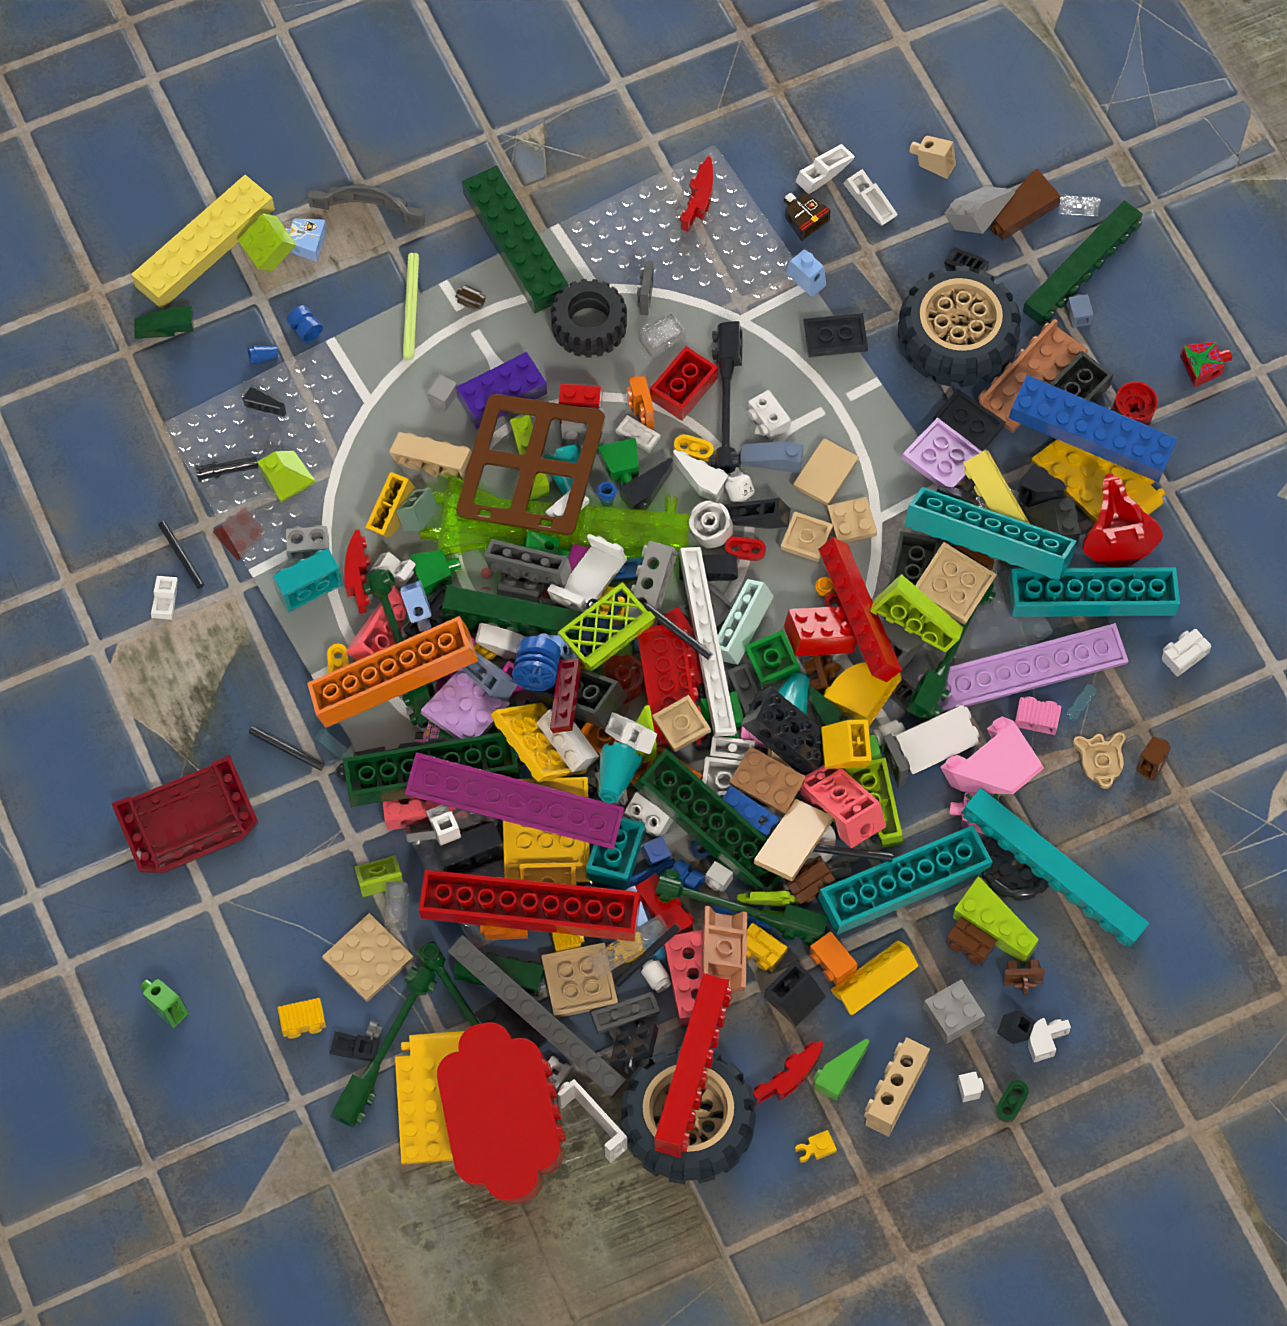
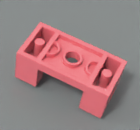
(843, 798)

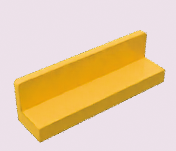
(875, 977)

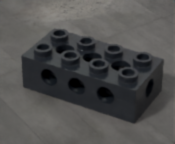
(785, 730)

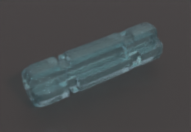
(1081, 702)

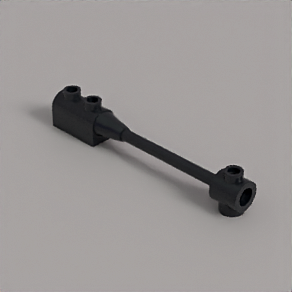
(728, 354)

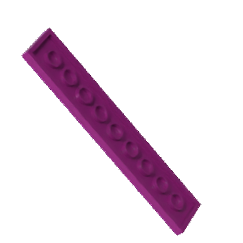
(514, 801)

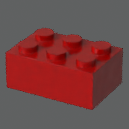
(683, 383)
(819, 631)

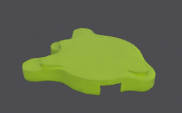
(774, 899)

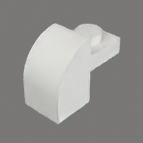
(401, 571)
(443, 824)
(1041, 1039)

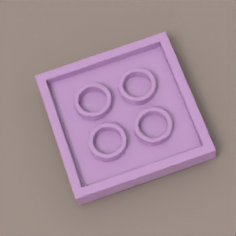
(940, 454)
(463, 707)

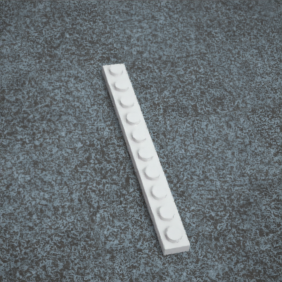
(706, 635)

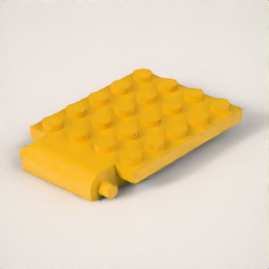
(1085, 474)
(544, 855)
(419, 1100)

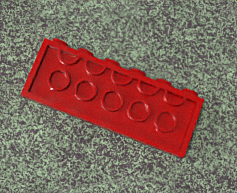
(666, 671)

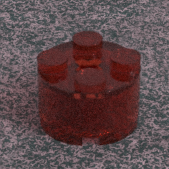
(628, 672)

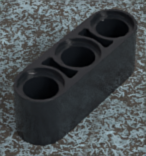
(717, 567)

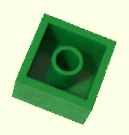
(772, 659)

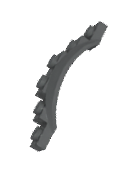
(367, 194)

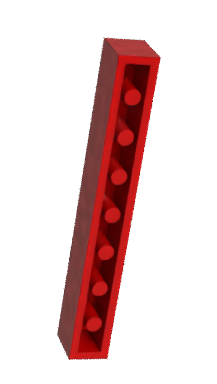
(857, 605)

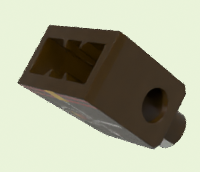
(805, 214)

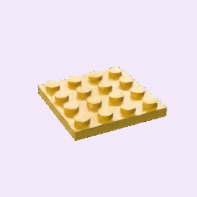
(530, 742)

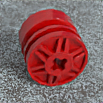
(1137, 398)

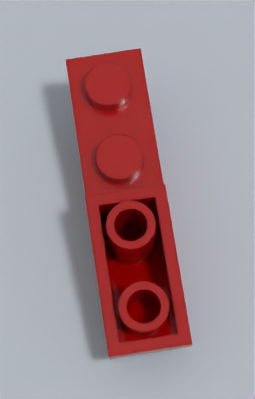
(701, 195)
(355, 569)
(796, 1069)

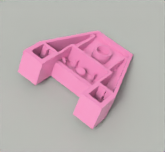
(998, 766)

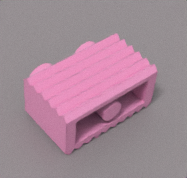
(1038, 715)

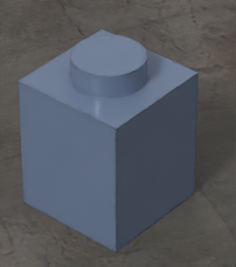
(1080, 310)

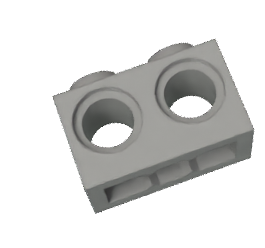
(307, 536)

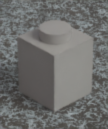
(442, 393)

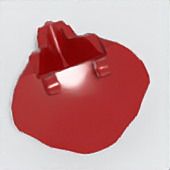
(1122, 530)

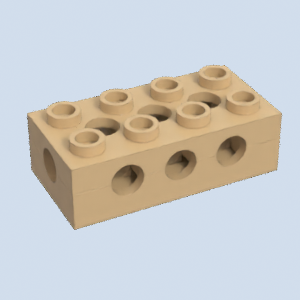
(897, 1086)

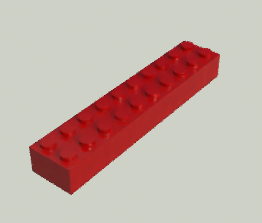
(529, 905)

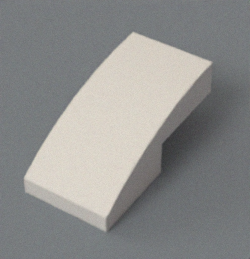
(164, 597)

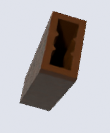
(1030, 202)

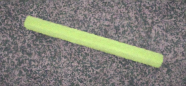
(411, 306)

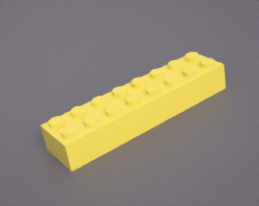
(202, 242)

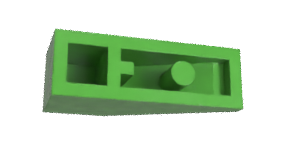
(838, 1072)

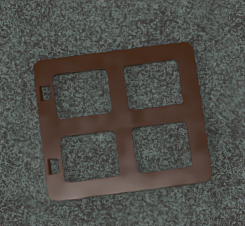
(531, 463)

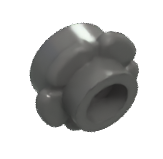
(374, 1030)

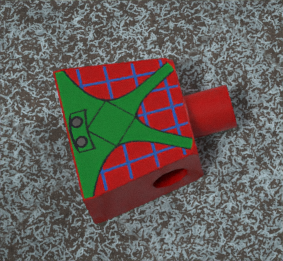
(1204, 361)

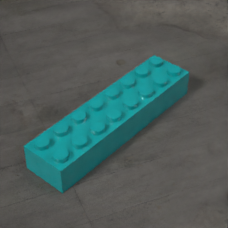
(990, 533)
(1095, 592)
(904, 880)

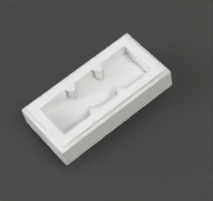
(645, 437)

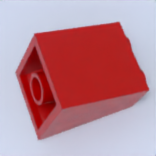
(581, 395)

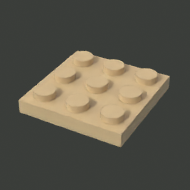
(955, 582)
(367, 957)
(573, 983)

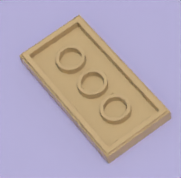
(793, 840)

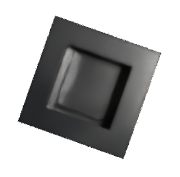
(1016, 1027)

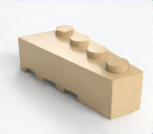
(430, 455)

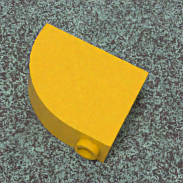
(384, 516)
(860, 693)

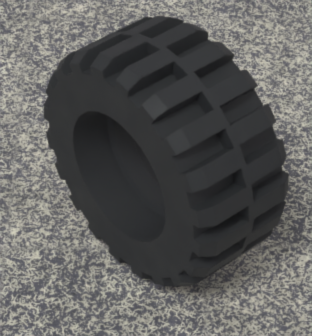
(589, 340)

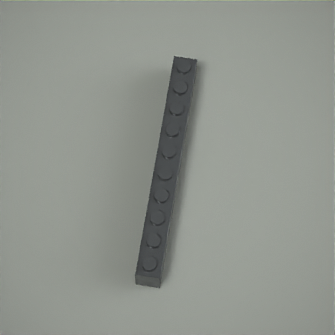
(537, 1016)

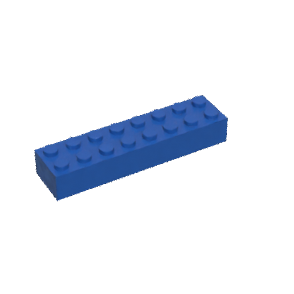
(1092, 428)

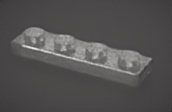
(623, 950)

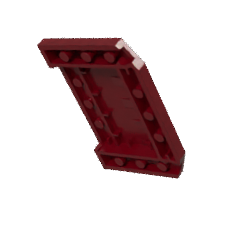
(186, 818)

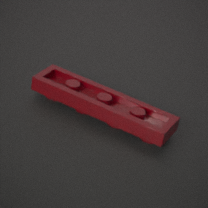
(565, 695)

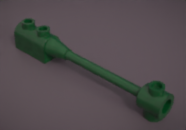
(379, 585)
(934, 683)
(791, 922)
(434, 960)
(360, 1090)

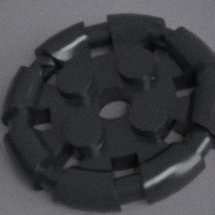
(1010, 875)

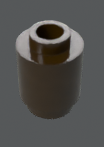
(470, 297)

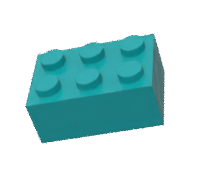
(307, 580)
(617, 865)

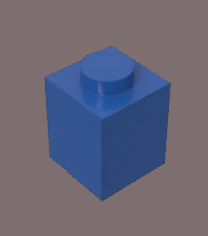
(655, 851)

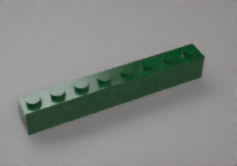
(1082, 263)

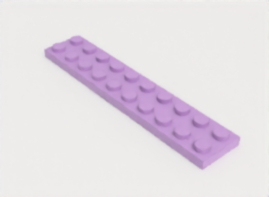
(1034, 666)

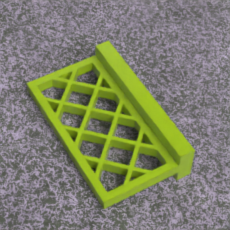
(621, 637)

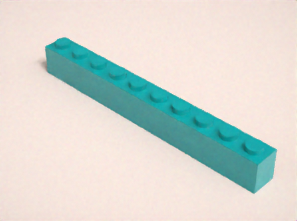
(1055, 868)

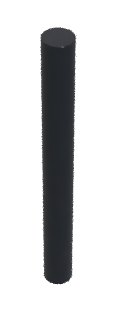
(181, 554)
(679, 632)
(286, 748)
(852, 852)
(646, 955)

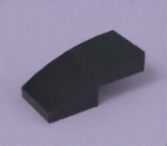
(353, 1047)

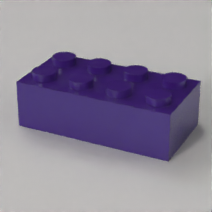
(513, 378)

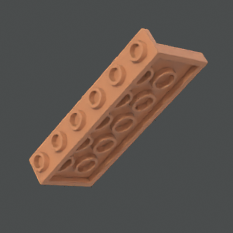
(1042, 359)

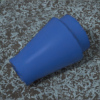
(260, 354)
(606, 492)

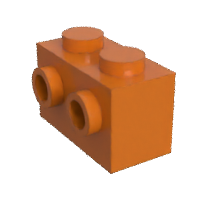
(832, 958)

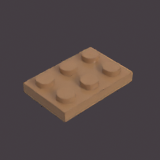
(767, 780)

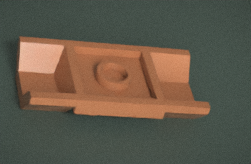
(725, 947)

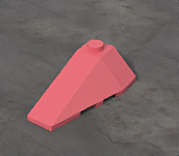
(376, 632)

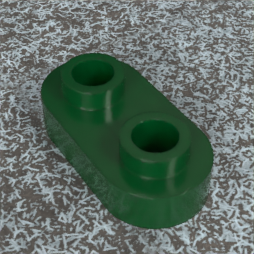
(1012, 1102)

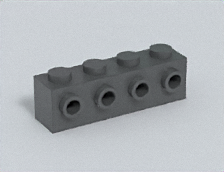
(527, 563)

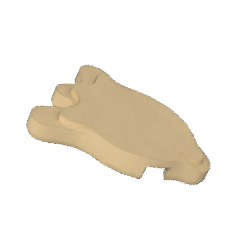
(1101, 758)

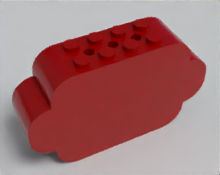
(501, 1113)

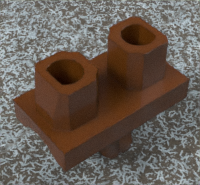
(818, 665)
(1024, 978)

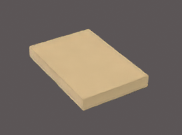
(825, 472)

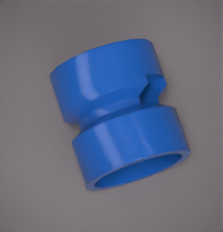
(305, 325)
(690, 878)

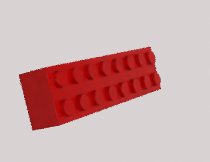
(692, 1066)

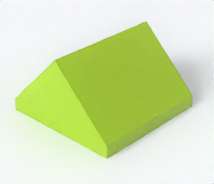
(375, 874)

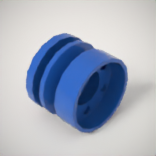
(536, 663)

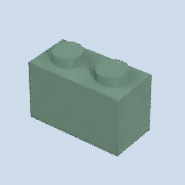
(417, 510)

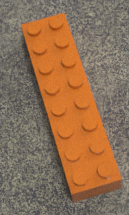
(392, 672)

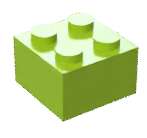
(267, 242)

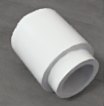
(891, 727)
(656, 975)

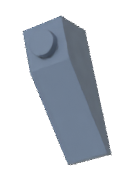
(773, 455)
(491, 678)

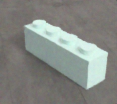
(743, 620)

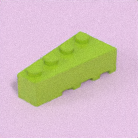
(917, 614)
(877, 782)
(993, 916)

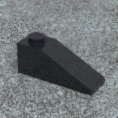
(642, 490)
(760, 513)

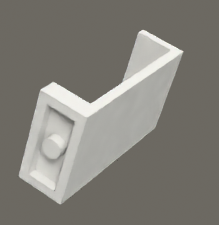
(590, 575)
(937, 738)
(614, 1146)

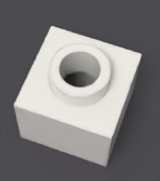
(718, 877)
(970, 1086)

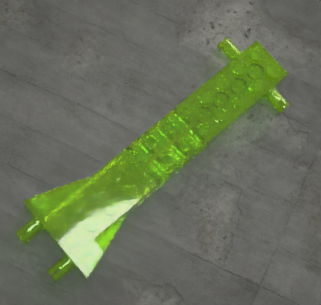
(625, 527)

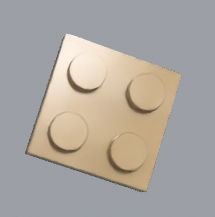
(852, 520)
(806, 536)
(681, 723)

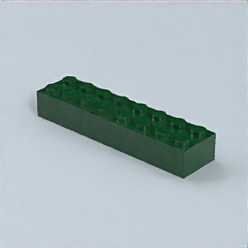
(514, 238)
(510, 614)
(386, 774)
(707, 819)

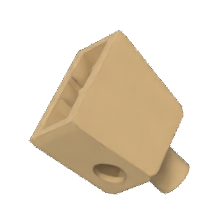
(935, 155)

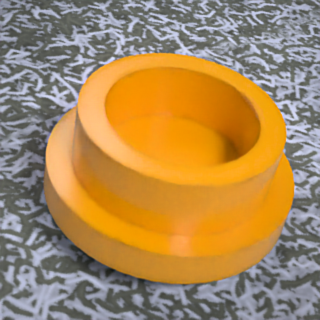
(824, 586)

